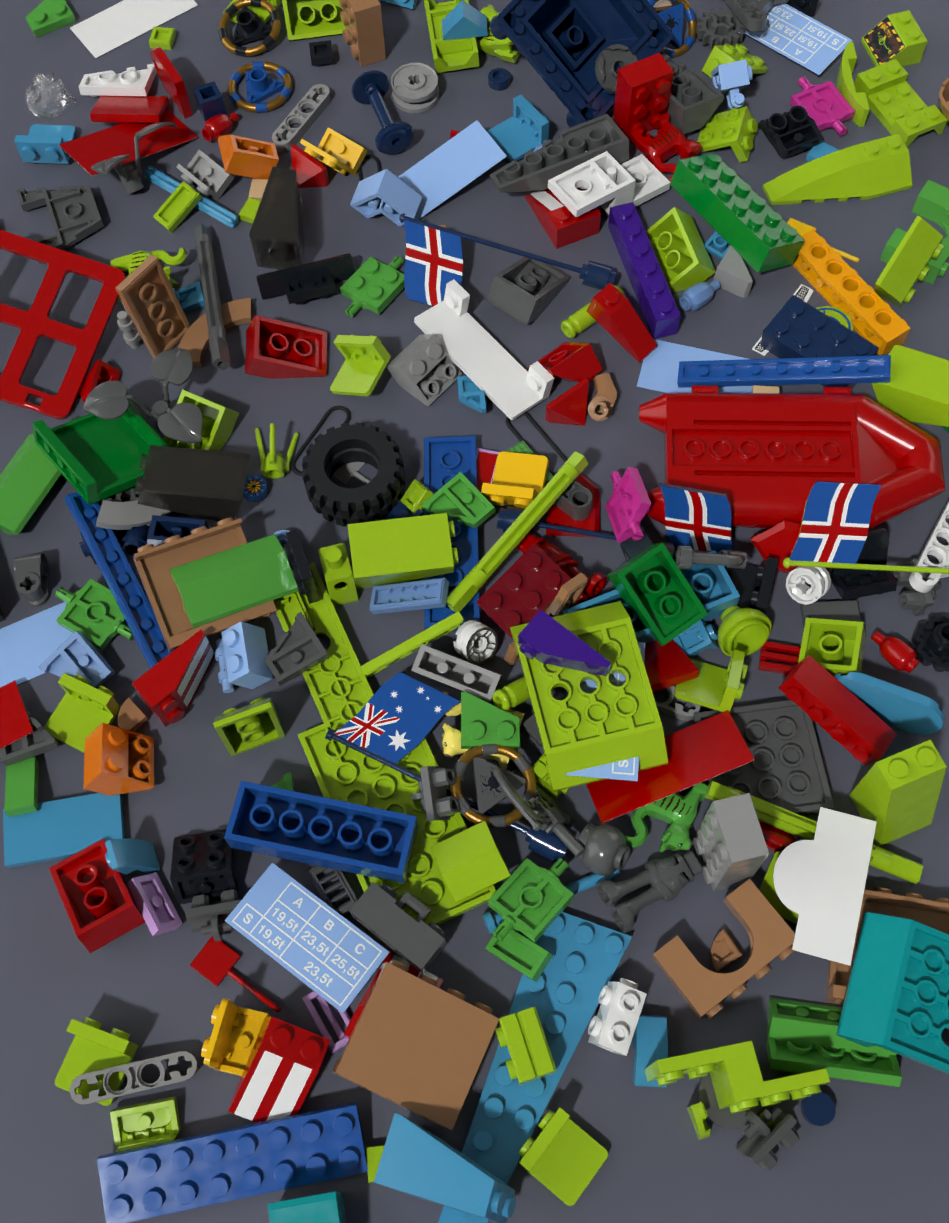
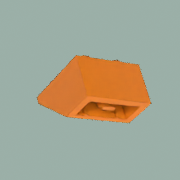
(247, 156)
(118, 761)

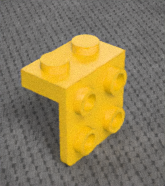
(337, 152)
(516, 479)
(231, 1037)

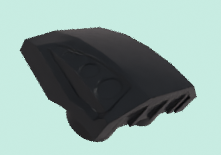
(791, 131)

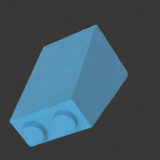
(434, 1171)

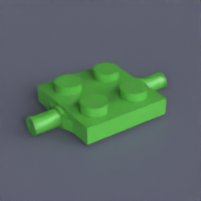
(373, 286)
(93, 613)
(530, 900)

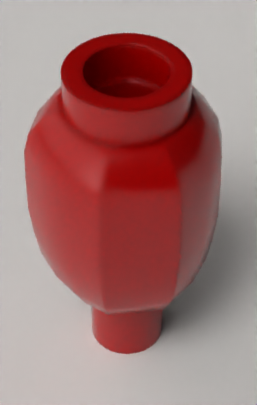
(219, 126)
(896, 652)

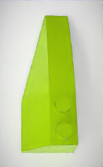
(855, 171)

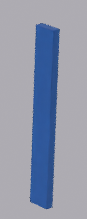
(785, 371)
(120, 579)

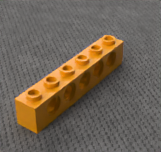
(850, 293)

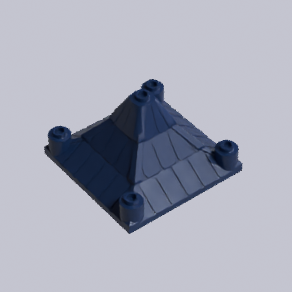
(567, 37)

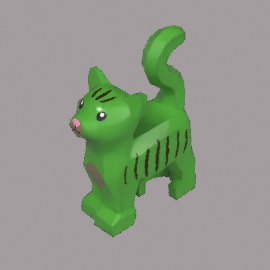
(674, 810)

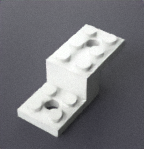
(608, 183)

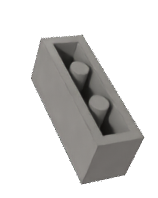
(457, 672)

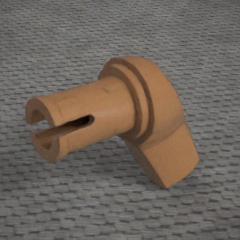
(603, 402)

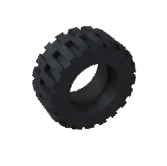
(350, 445)

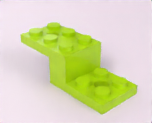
(736, 1077)

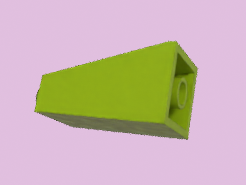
(916, 387)
(401, 549)
(901, 792)

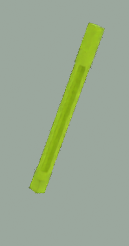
(516, 532)
(805, 828)

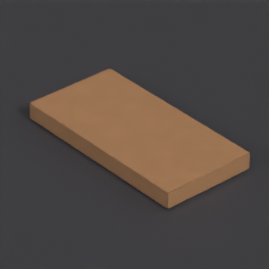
(153, 306)

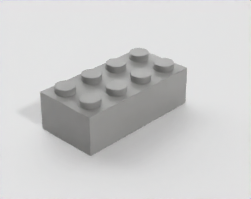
(730, 842)

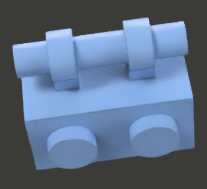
(730, 79)
(242, 657)

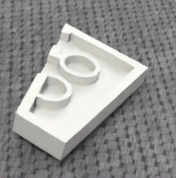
(121, 84)

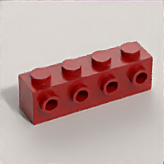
(837, 711)

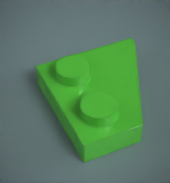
(460, 502)
(487, 724)

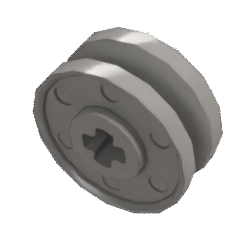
(415, 88)

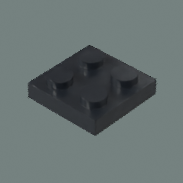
(300, 567)

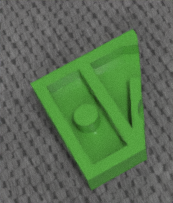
(49, 17)

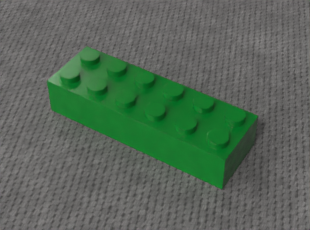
(736, 212)

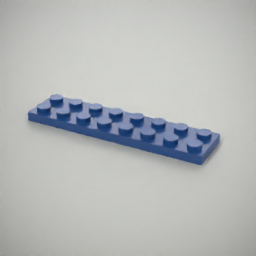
(442, 461)
(232, 1164)

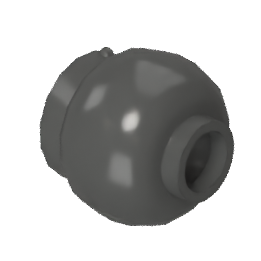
(604, 849)

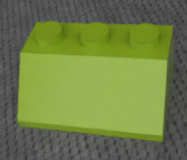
(312, 18)
(680, 250)
(909, 263)

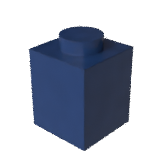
(209, 100)

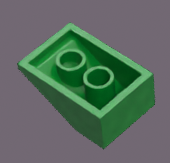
(658, 593)

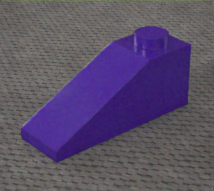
(557, 646)

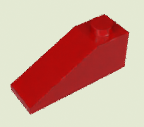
(622, 322)

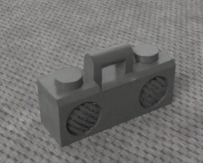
(408, 937)

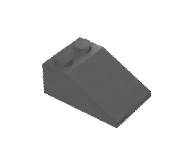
(526, 289)

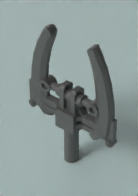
(541, 811)

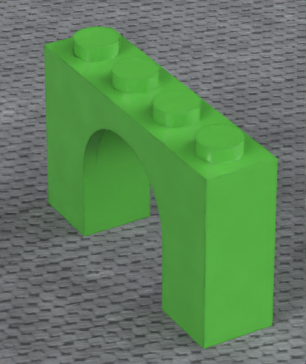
(933, 205)

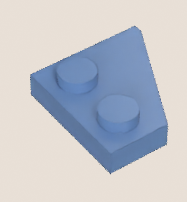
(79, 658)

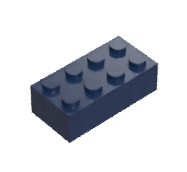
(808, 333)

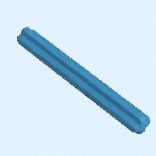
(205, 204)

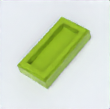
(177, 206)

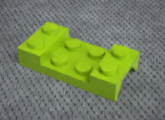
(448, 54)
(897, 103)

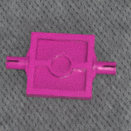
(824, 105)
(627, 504)

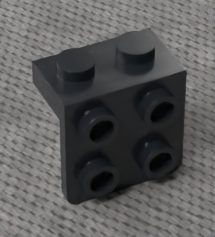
(861, 583)

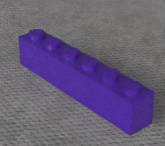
(643, 271)

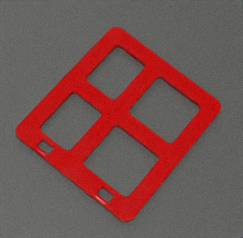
(36, 324)

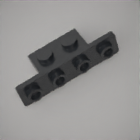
(306, 280)

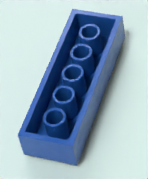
(322, 832)

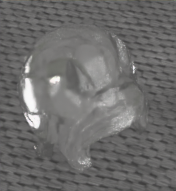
(47, 97)

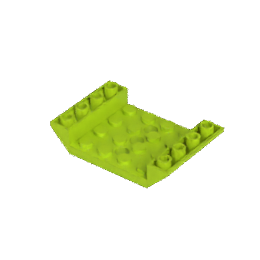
(598, 725)

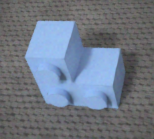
(385, 195)

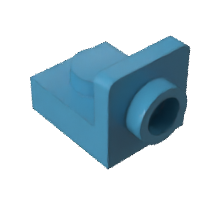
(697, 638)

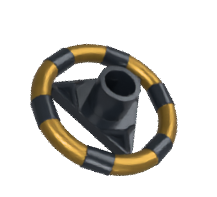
(249, 27)

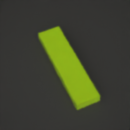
(412, 644)

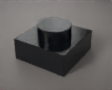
(321, 53)

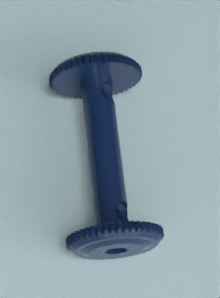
(393, 136)

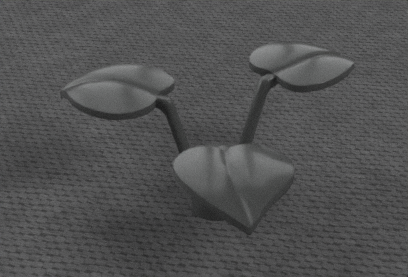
(128, 175)
(181, 423)

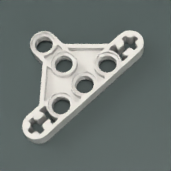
(935, 549)

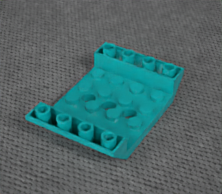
(899, 990)

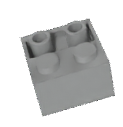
(424, 368)

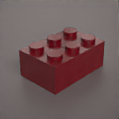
(523, 590)

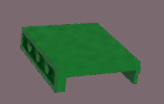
(98, 453)

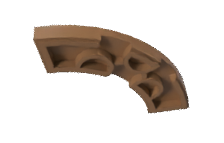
(196, 337)
(567, 594)

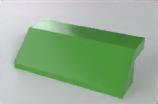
(24, 485)
(234, 580)
(805, 1040)

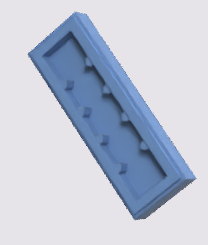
(409, 596)

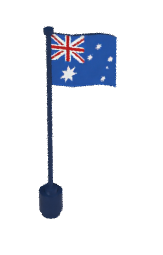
(398, 722)

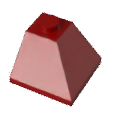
(571, 362)

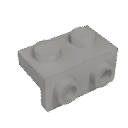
(207, 175)

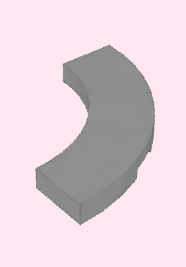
(126, 515)

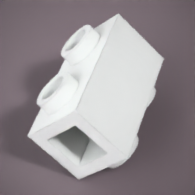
(617, 1016)

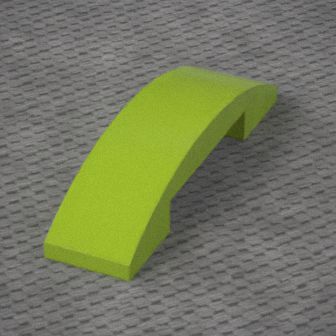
(847, 88)

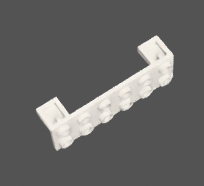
(482, 357)

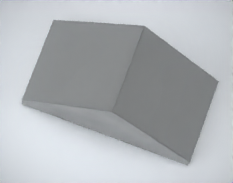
(733, 274)

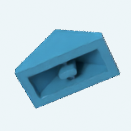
(464, 22)

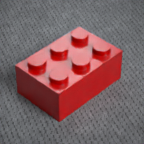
(642, 94)

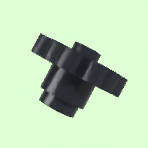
(933, 643)

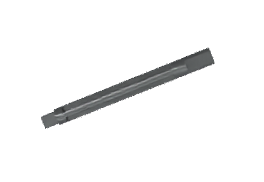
(216, 330)

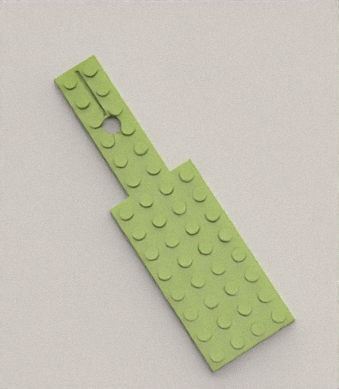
(352, 777)

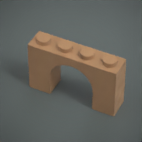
(768, 938)

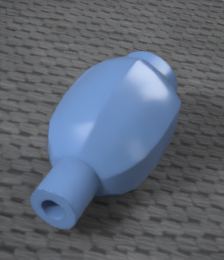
(698, 295)

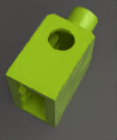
(338, 569)

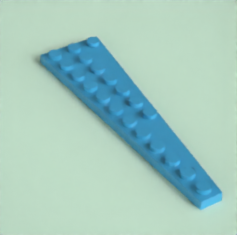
(565, 1001)

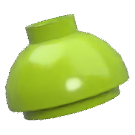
(743, 630)

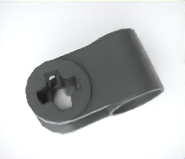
(574, 494)
(32, 578)

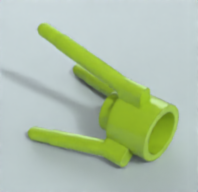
(274, 465)

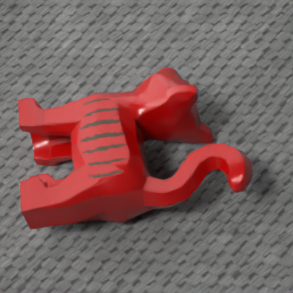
(664, 145)

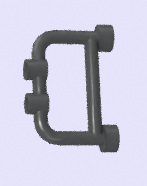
(686, 557)

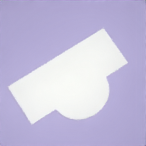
(827, 884)

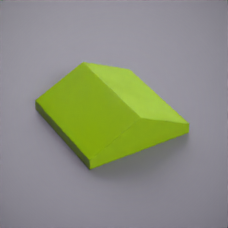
(470, 861)

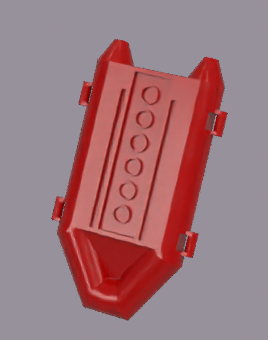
(776, 447)

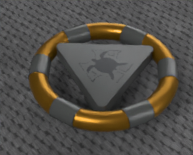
(487, 787)

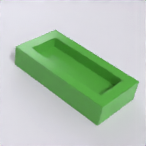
(21, 787)
(520, 954)

